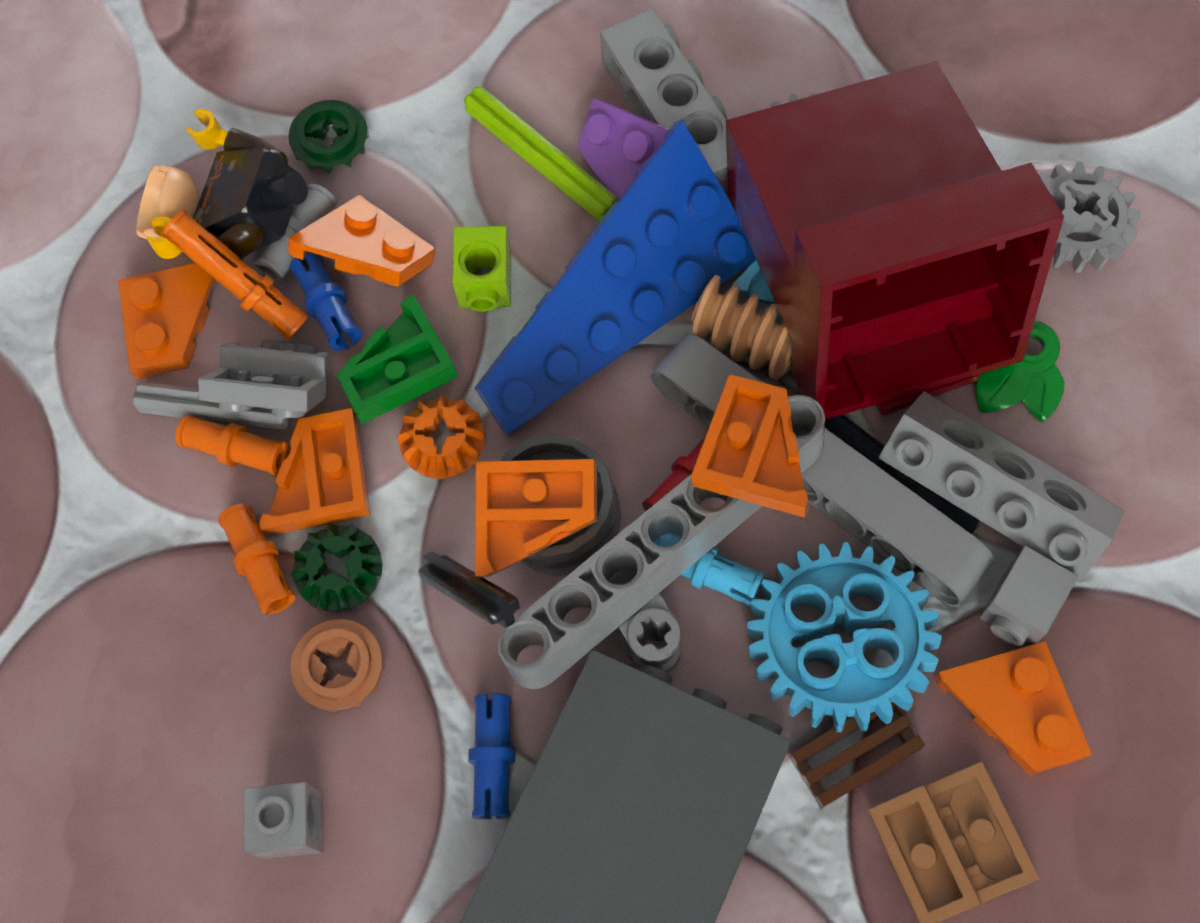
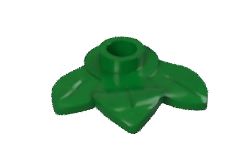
(1032, 380)

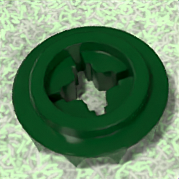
(312, 127)
(331, 591)

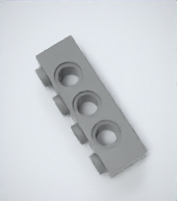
(655, 76)
(1002, 485)

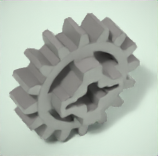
(1095, 219)

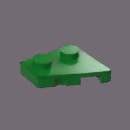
(396, 365)

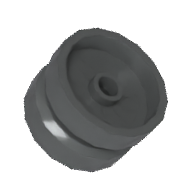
(575, 549)

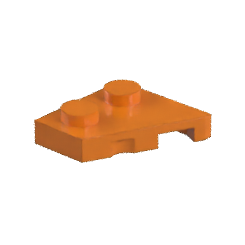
(163, 317)
(752, 448)
(529, 507)

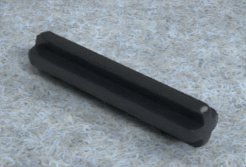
(472, 592)

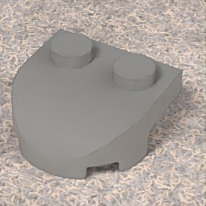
(274, 377)

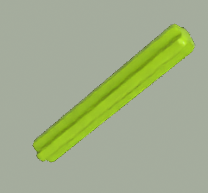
(539, 152)

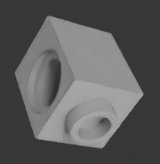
(1028, 598)
(283, 820)

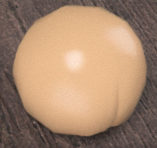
(165, 195)

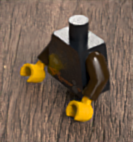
(245, 194)

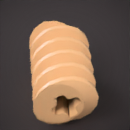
(743, 329)

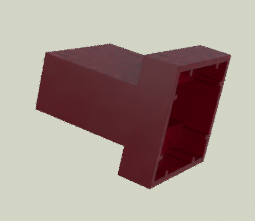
(890, 237)

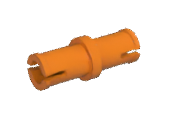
(231, 444)
(256, 559)

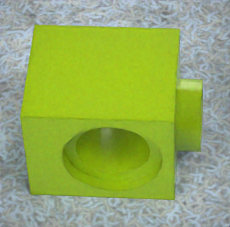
(480, 249)

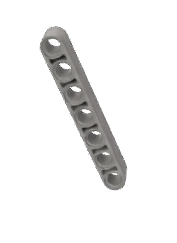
(845, 485)
(635, 551)

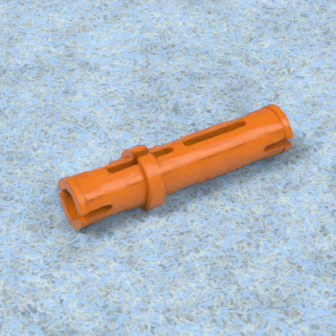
(234, 274)

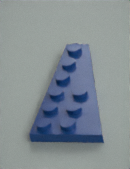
(624, 281)

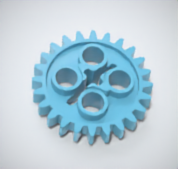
(856, 685)

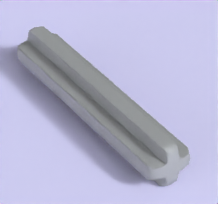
(183, 400)

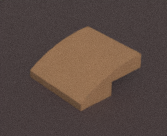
(953, 844)

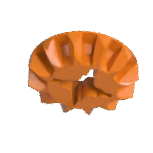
(459, 450)

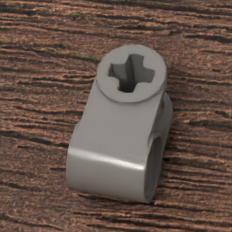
(650, 619)

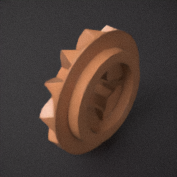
(334, 639)

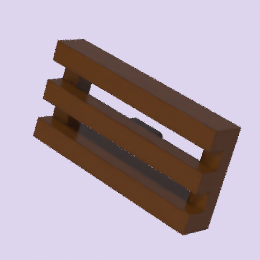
(898, 725)

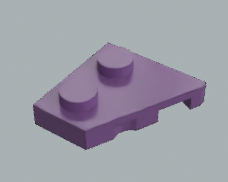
(618, 144)

